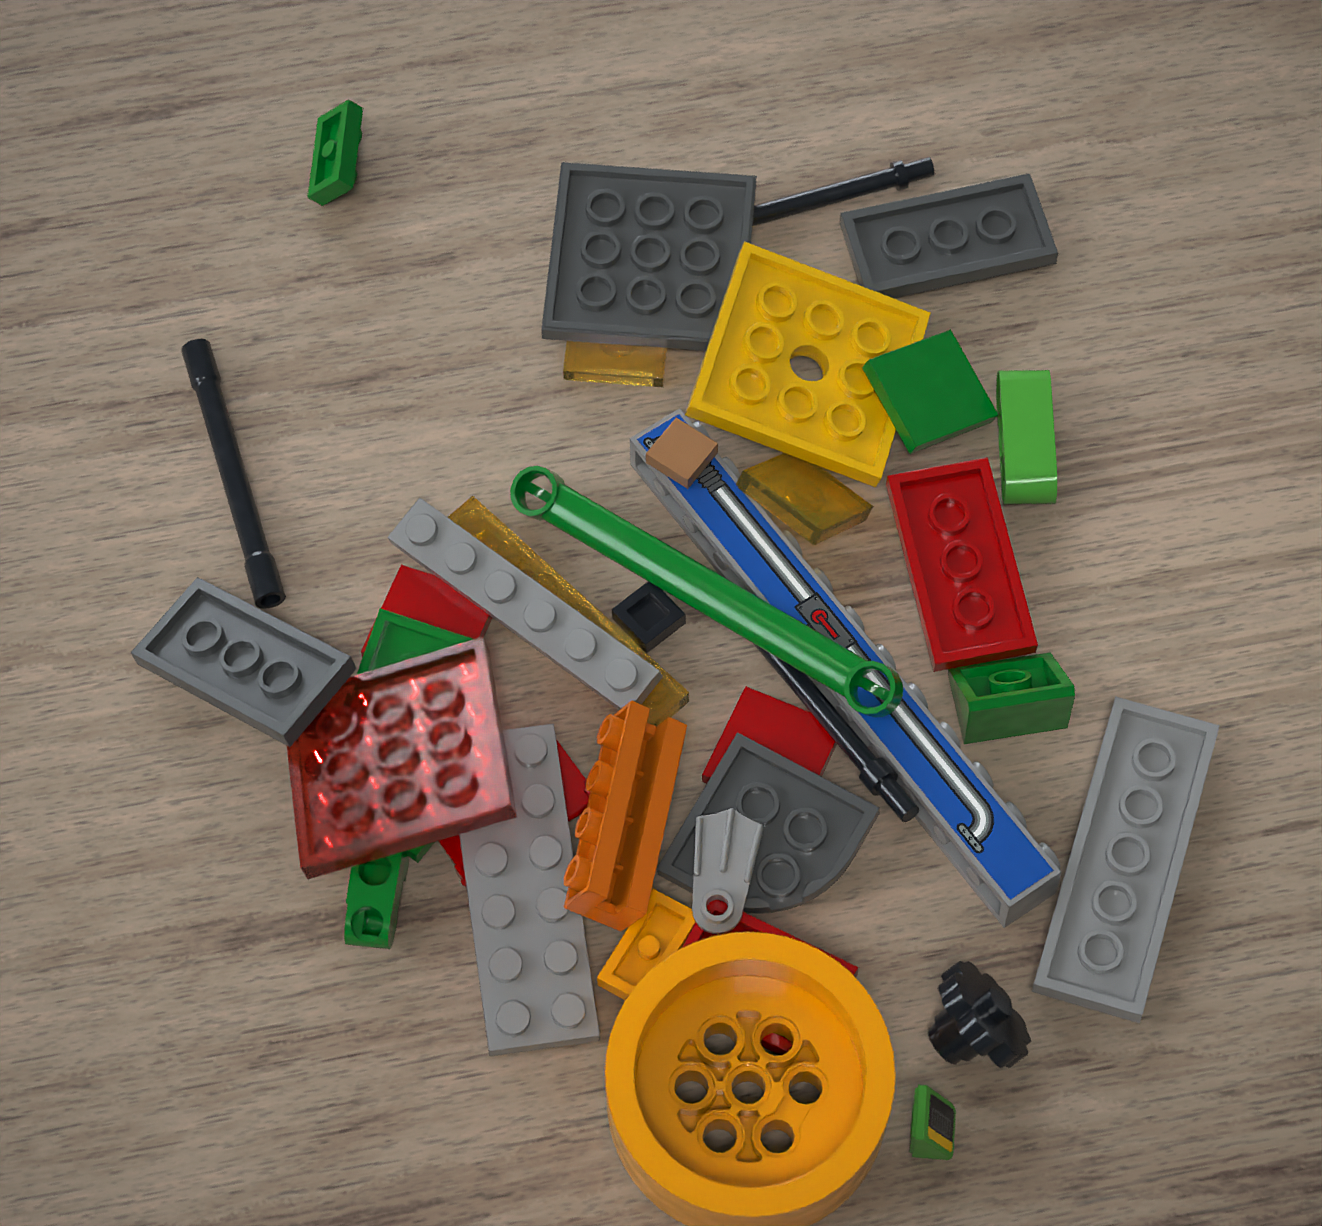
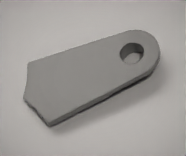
(723, 867)

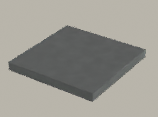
(643, 254)

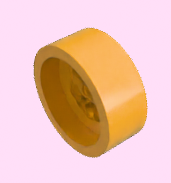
(747, 990)

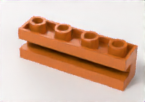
(624, 817)

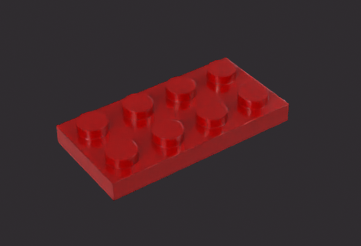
(961, 564)

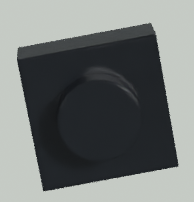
(648, 616)

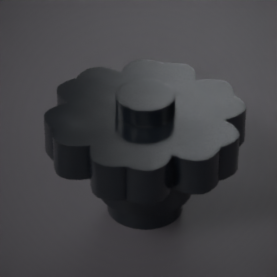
(977, 1019)

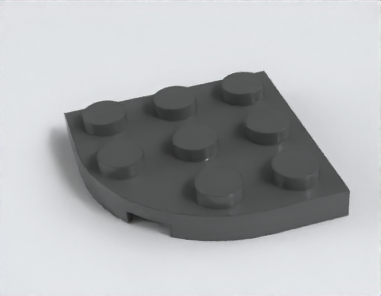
(806, 820)

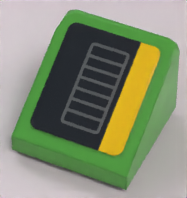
(932, 1125)

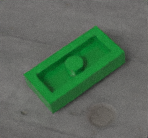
(335, 153)

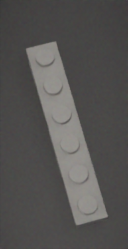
(524, 606)

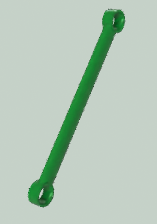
(706, 591)

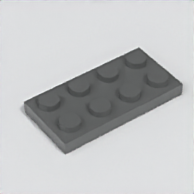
(949, 237)
(244, 661)

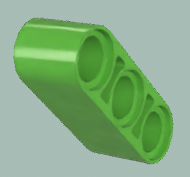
(1026, 437)

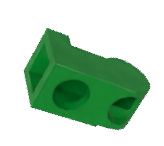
(374, 901)

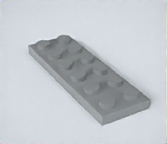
(1126, 860)
(524, 939)

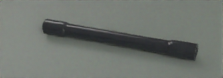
(259, 563)

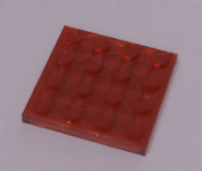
(401, 761)

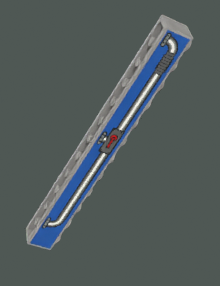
(953, 795)

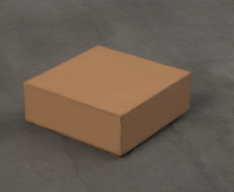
(681, 453)

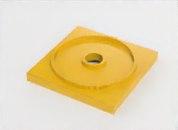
(790, 311)

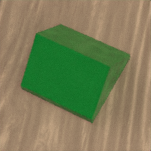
(1011, 697)

